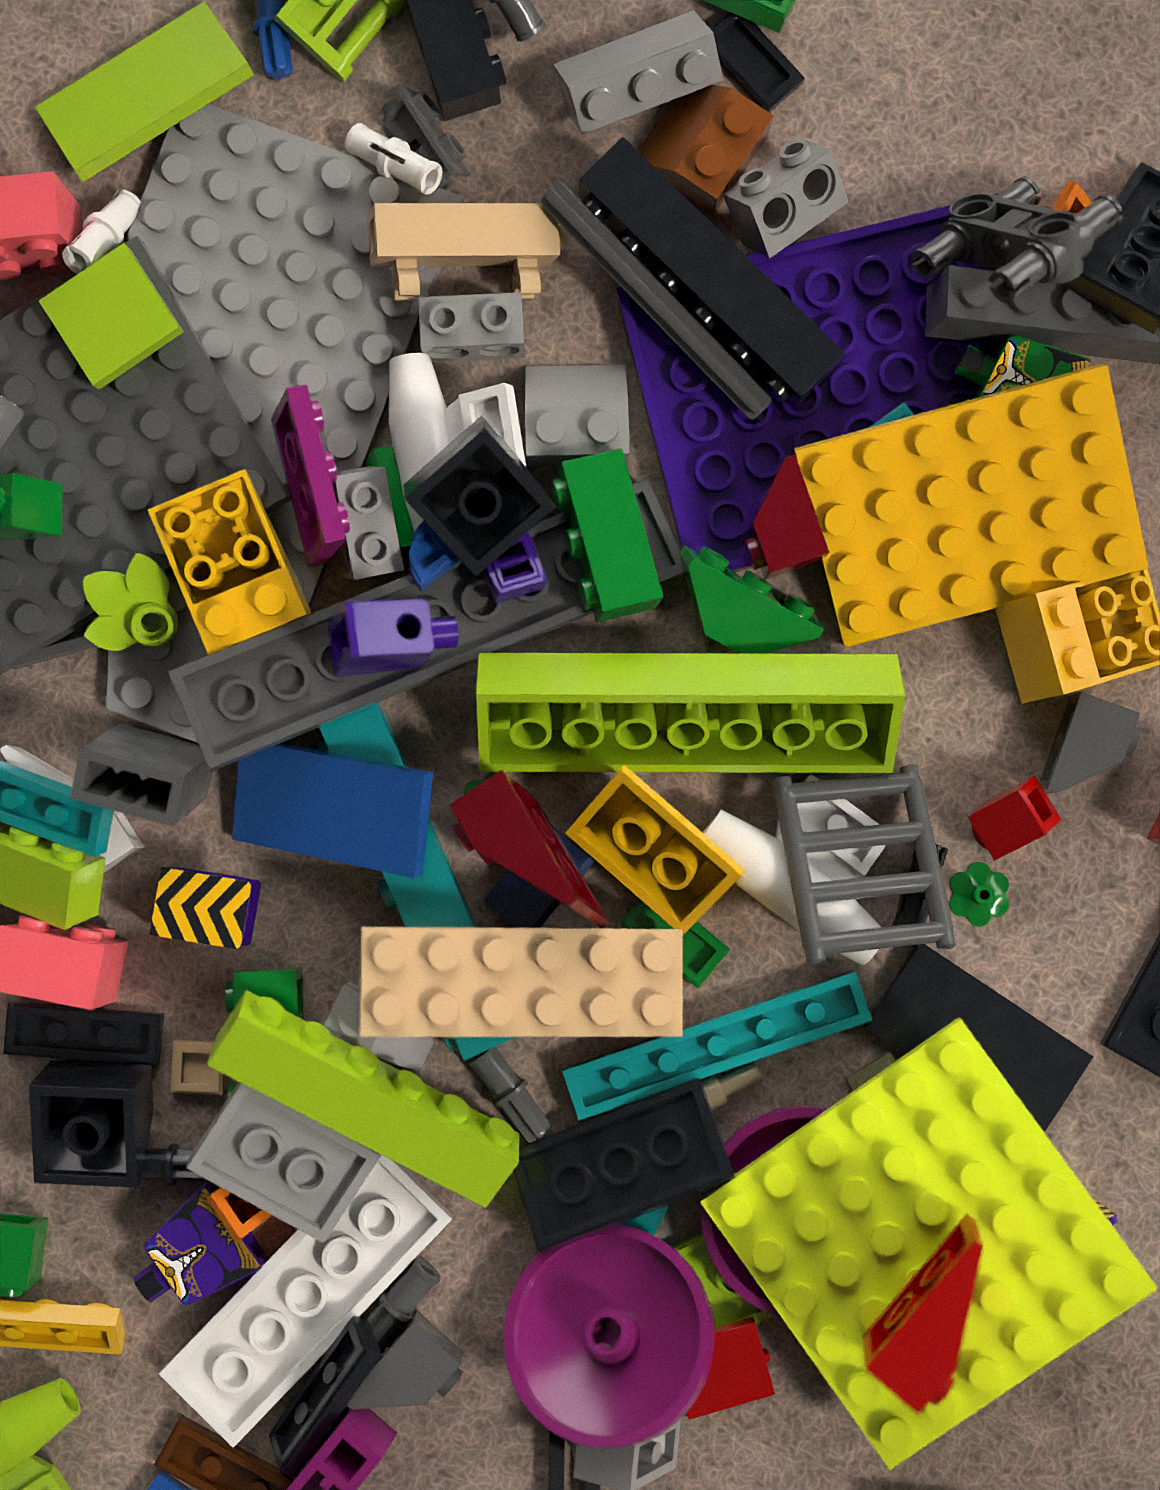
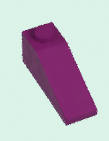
(346, 1453)

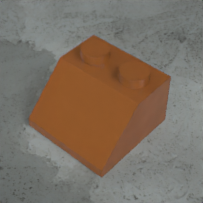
(707, 143)

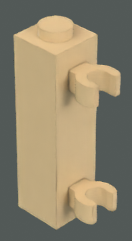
(463, 235)

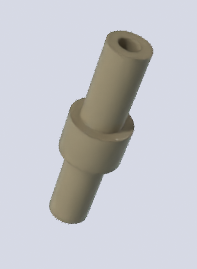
(730, 1084)

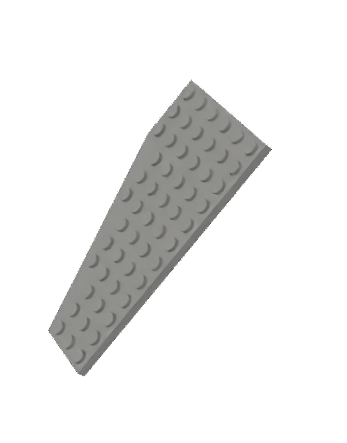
(279, 285)

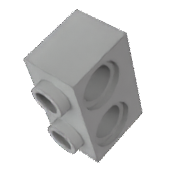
(786, 197)
(472, 327)
(372, 541)

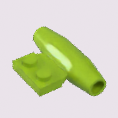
(26, 1426)

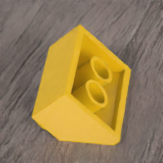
(654, 850)

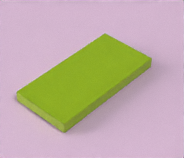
(144, 91)

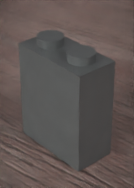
(142, 774)

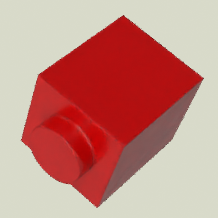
(1013, 818)

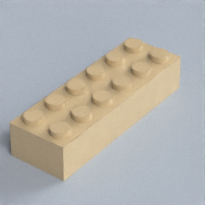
(520, 982)

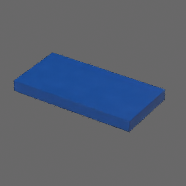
(334, 808)

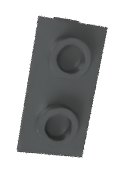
(415, 122)

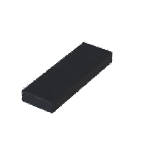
(83, 1033)
(324, 1395)

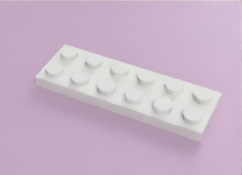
(303, 1302)

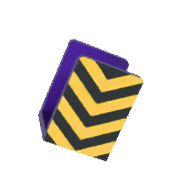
(205, 907)

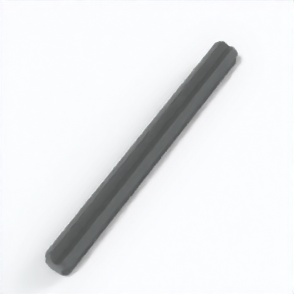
(655, 300)

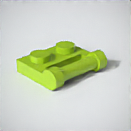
(314, 20)

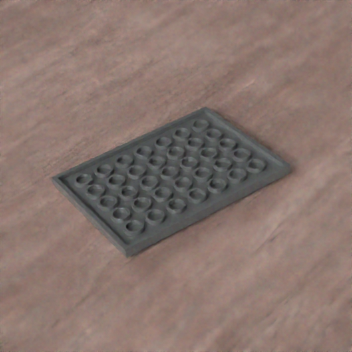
(117, 455)

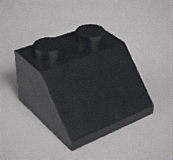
(477, 496)
(90, 1123)

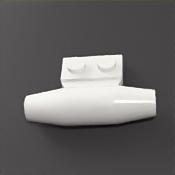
(425, 425)
(767, 871)

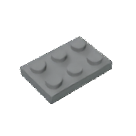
(282, 1161)

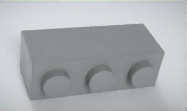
(638, 71)

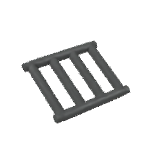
(808, 894)

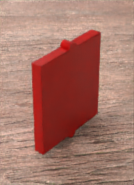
(737, 1370)

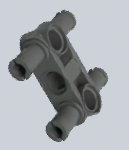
(1017, 238)

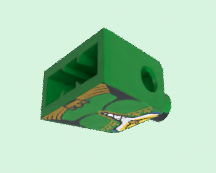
(1015, 364)

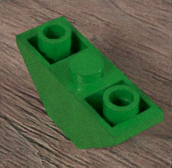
(742, 609)

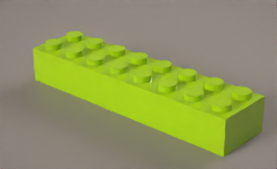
(688, 712)

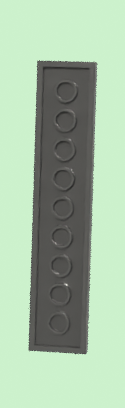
(286, 679)

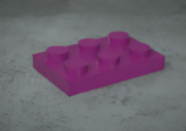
(309, 475)

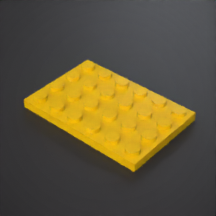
(974, 505)

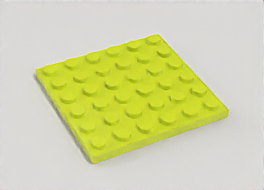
(874, 1188)

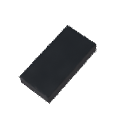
(755, 62)

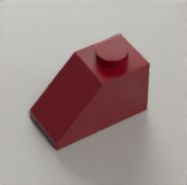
(786, 526)

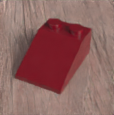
(515, 833)

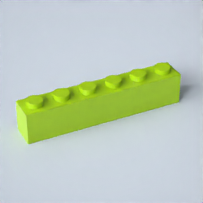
(365, 1098)

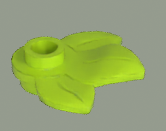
(124, 601)

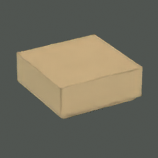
(191, 1071)

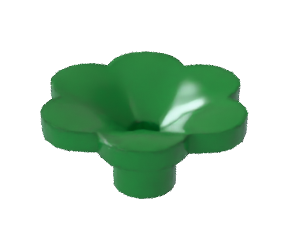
(967, 889)

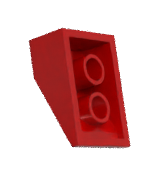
(921, 1332)

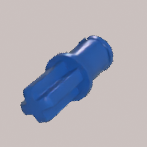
(272, 40)

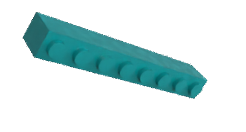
(424, 900)

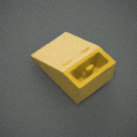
(228, 562)
(1081, 635)

